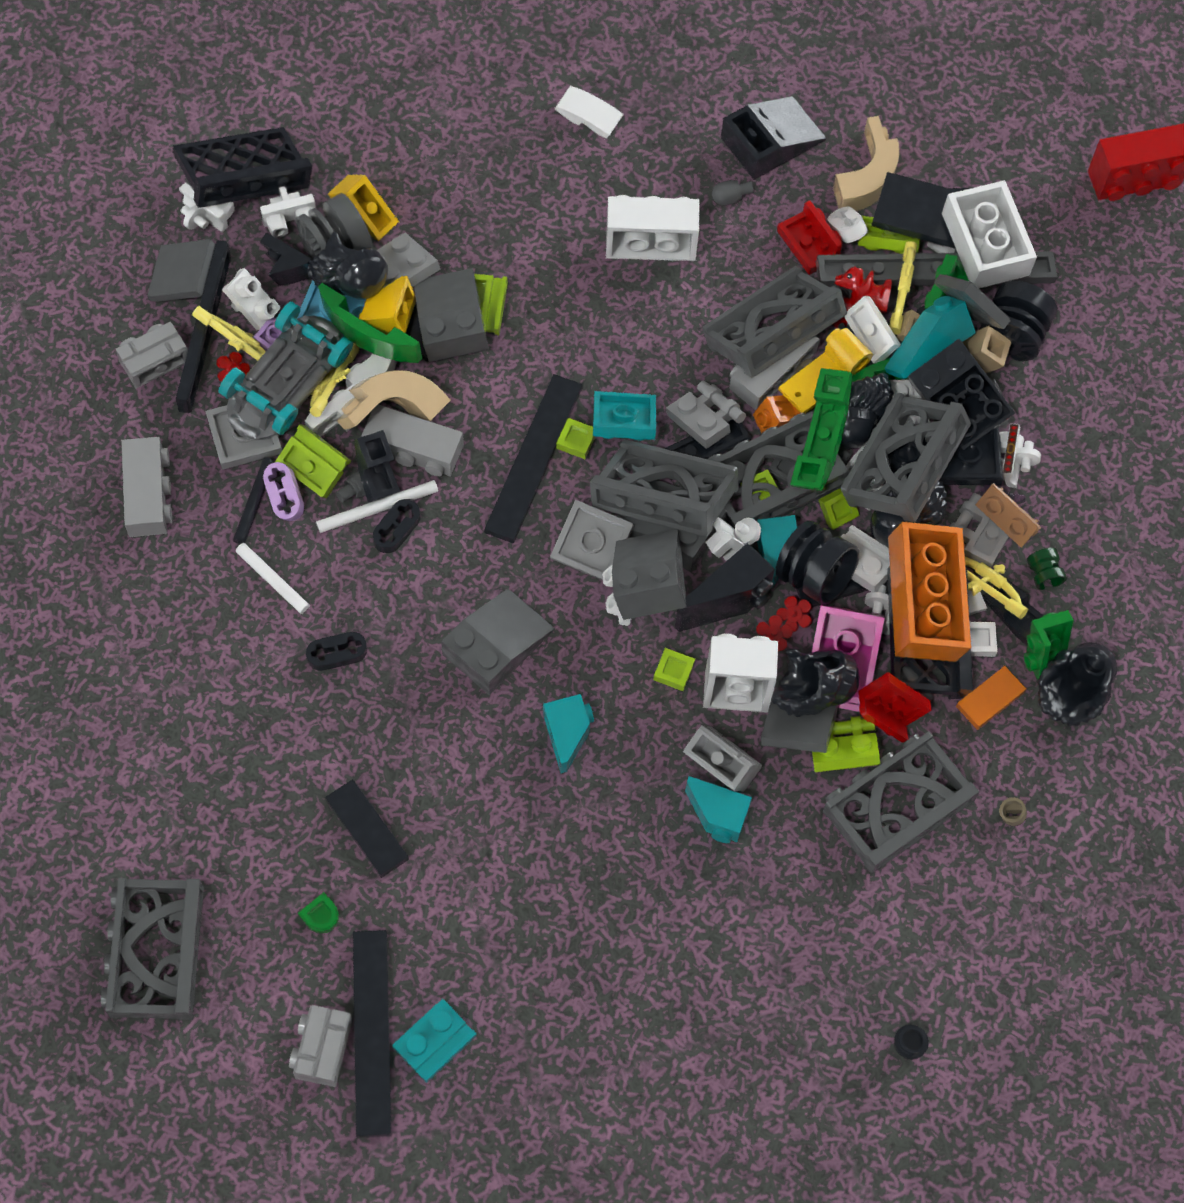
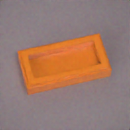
(991, 697)

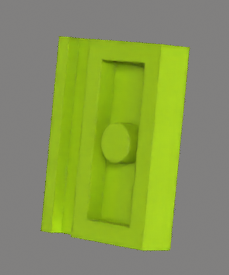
(883, 239)
(492, 300)
(313, 461)

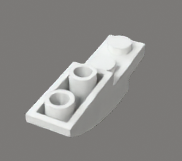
(372, 366)

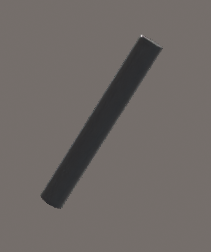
(252, 504)

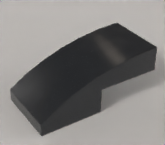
(374, 467)
(1017, 626)

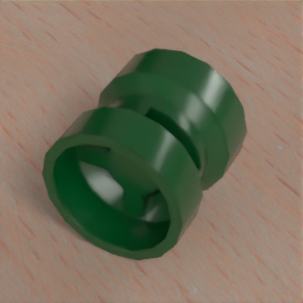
(1046, 567)

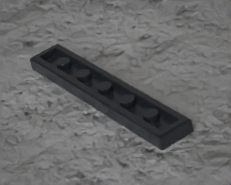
(202, 333)
(533, 459)
(371, 1034)

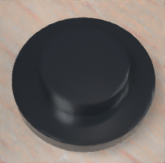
(911, 1042)

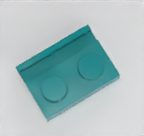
(434, 1040)

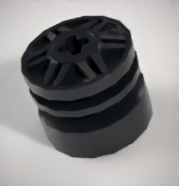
(1030, 316)
(817, 562)

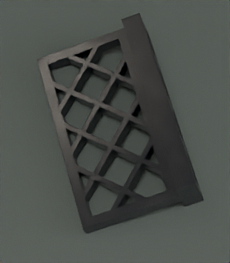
(246, 180)
(957, 673)

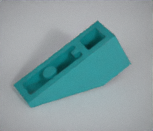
(932, 333)

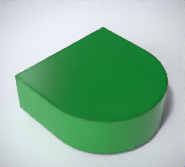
(320, 914)

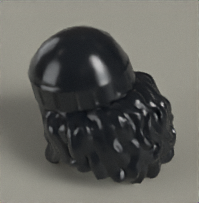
(349, 270)
(865, 409)
(933, 513)
(816, 682)
(1077, 683)

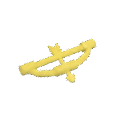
(904, 286)
(238, 338)
(326, 386)
(989, 575)

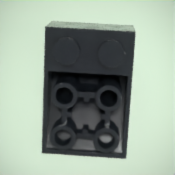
(769, 134)
(958, 378)

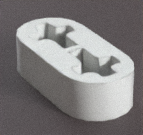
(848, 224)

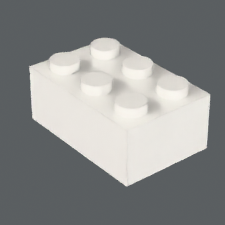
(652, 228)
(989, 234)
(740, 673)

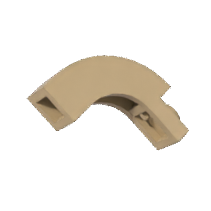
(864, 186)
(986, 346)
(408, 389)

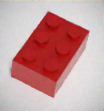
(1138, 163)

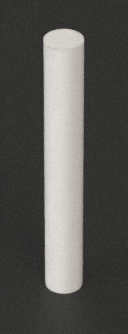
(272, 578)

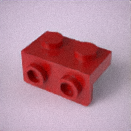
(810, 236)
(892, 705)

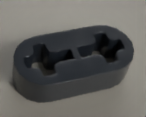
(401, 530)
(337, 658)

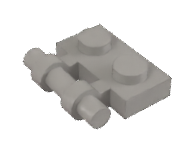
(699, 420)
(987, 540)

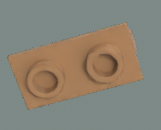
(1008, 515)

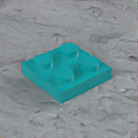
(624, 415)

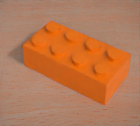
(929, 592)

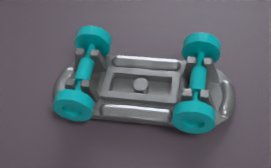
(284, 376)

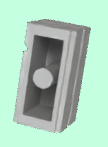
(152, 354)
(722, 758)
(321, 1046)

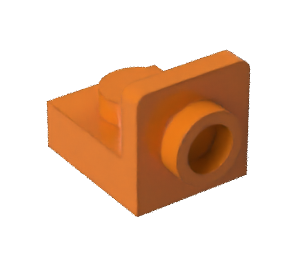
(774, 412)

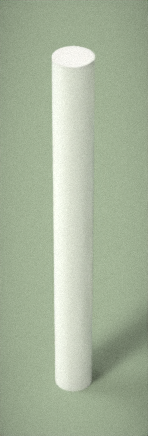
(375, 506)

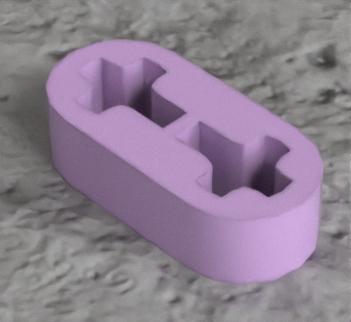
(276, 493)

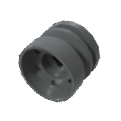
(339, 217)

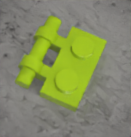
(849, 751)

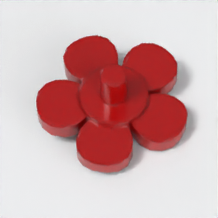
(230, 362)
(796, 613)
(774, 632)

